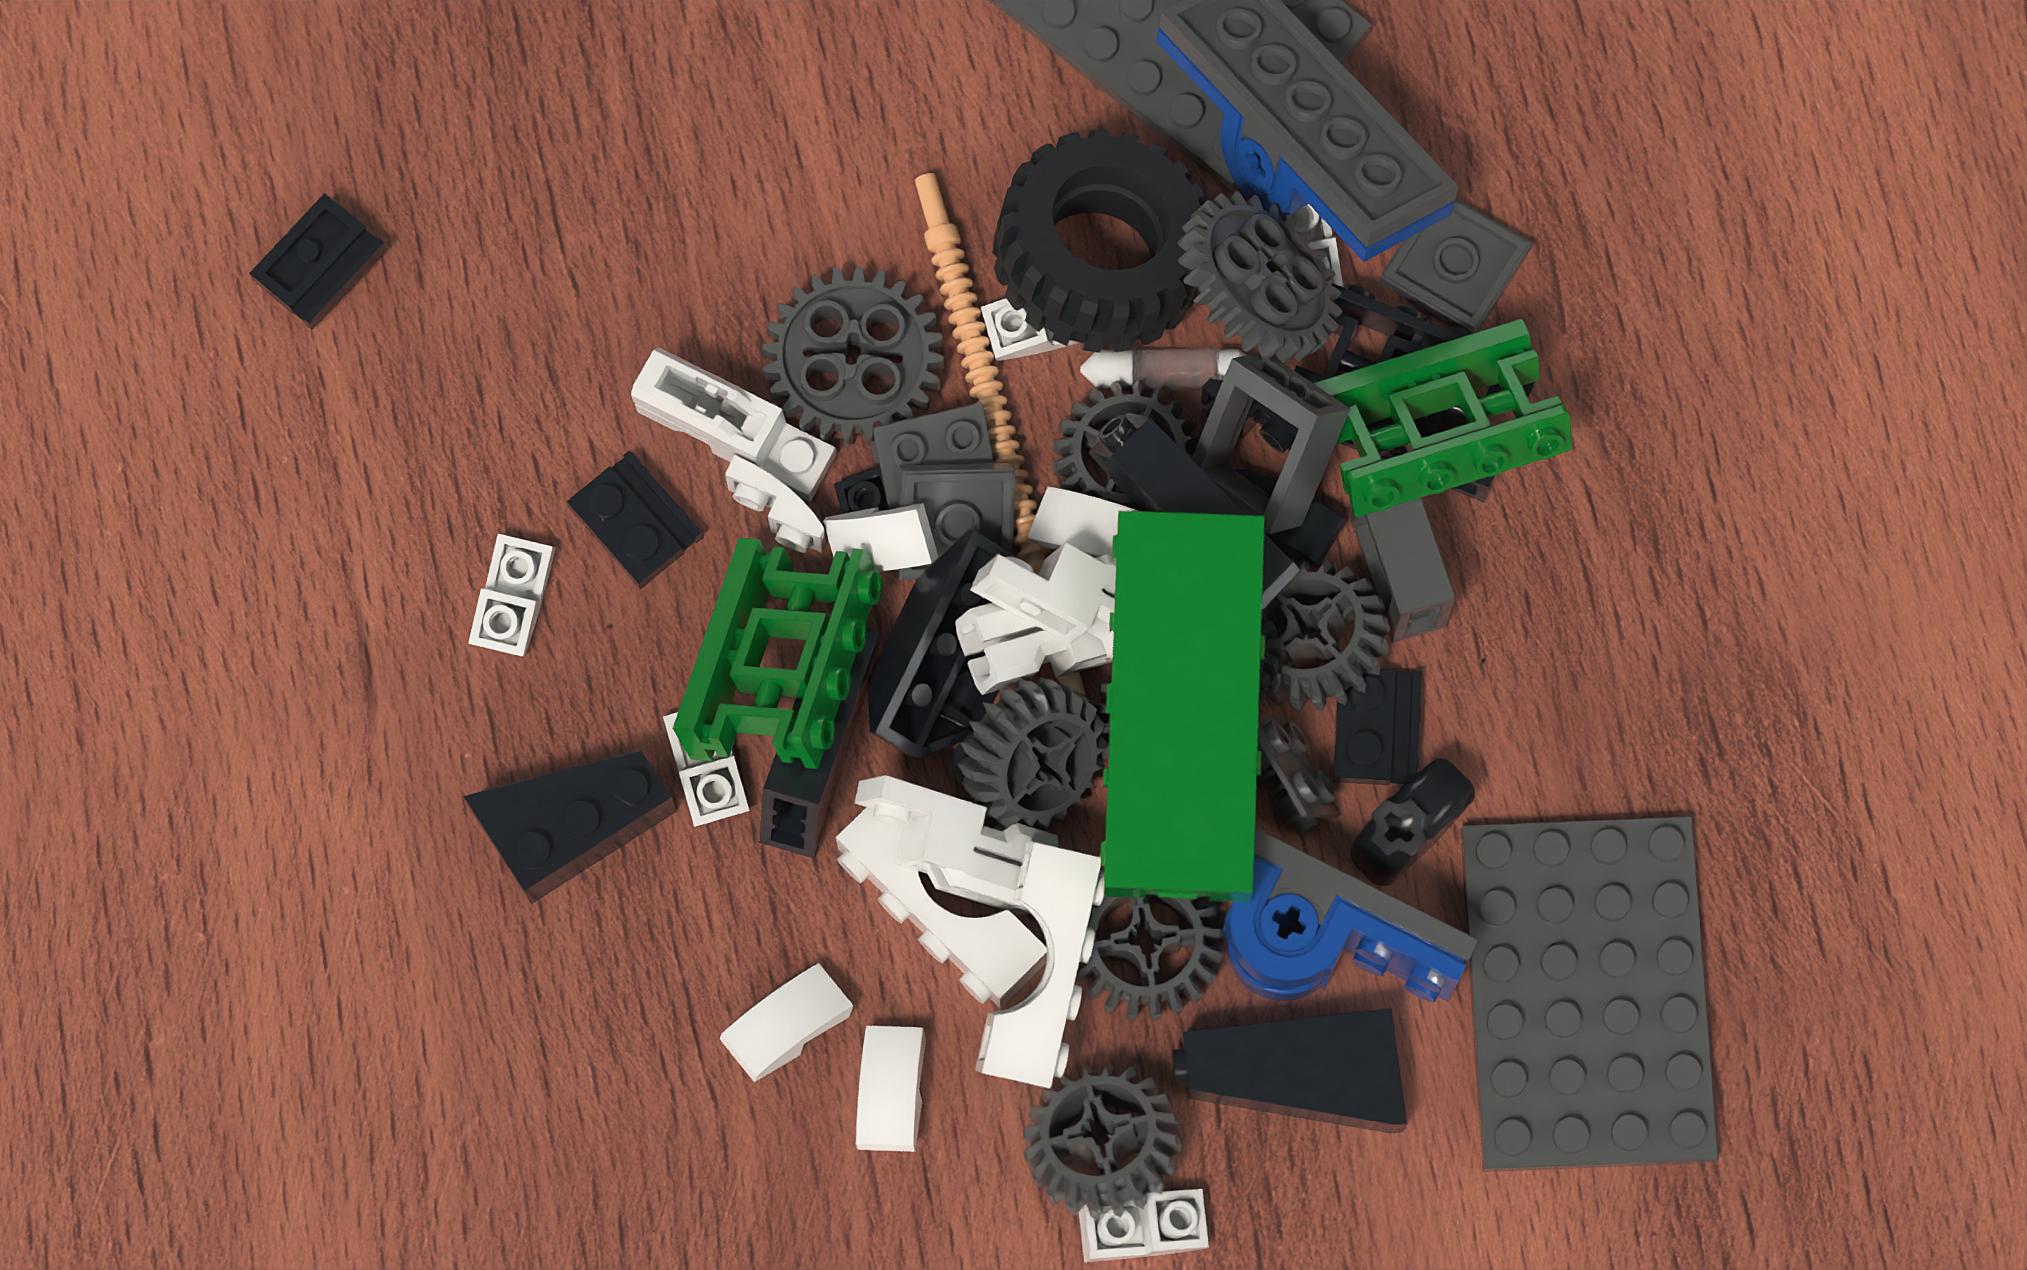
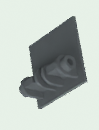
(930, 439)
(1309, 790)

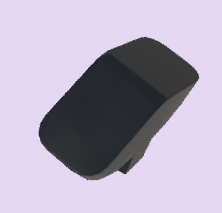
(1411, 822)

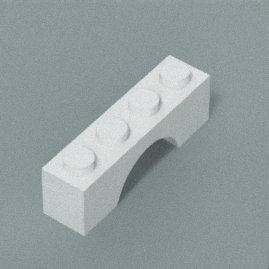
(990, 950)
(1027, 1038)

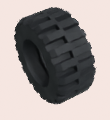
(1078, 298)

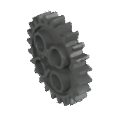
(1259, 277)
(857, 308)

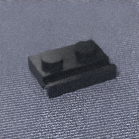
(318, 261)
(634, 519)
(1379, 730)

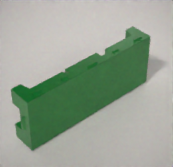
(1184, 706)

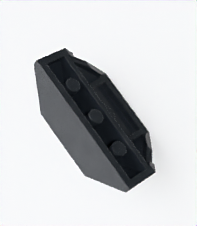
(921, 680)

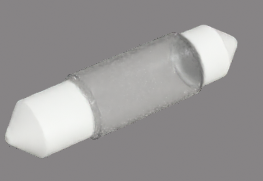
(1159, 366)

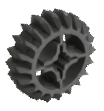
(1084, 433)
(1340, 601)
(1033, 753)
(1171, 937)
(1055, 1146)

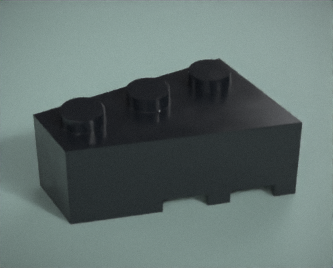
(570, 818)

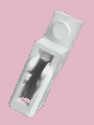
(730, 421)
(1066, 597)
(1019, 648)
(951, 843)

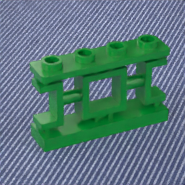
(1435, 382)
(738, 640)

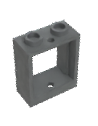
(1297, 401)
(1405, 568)

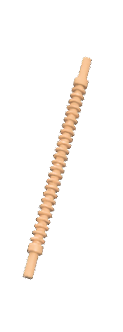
(943, 240)

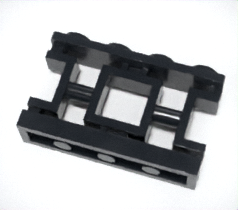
(1407, 334)

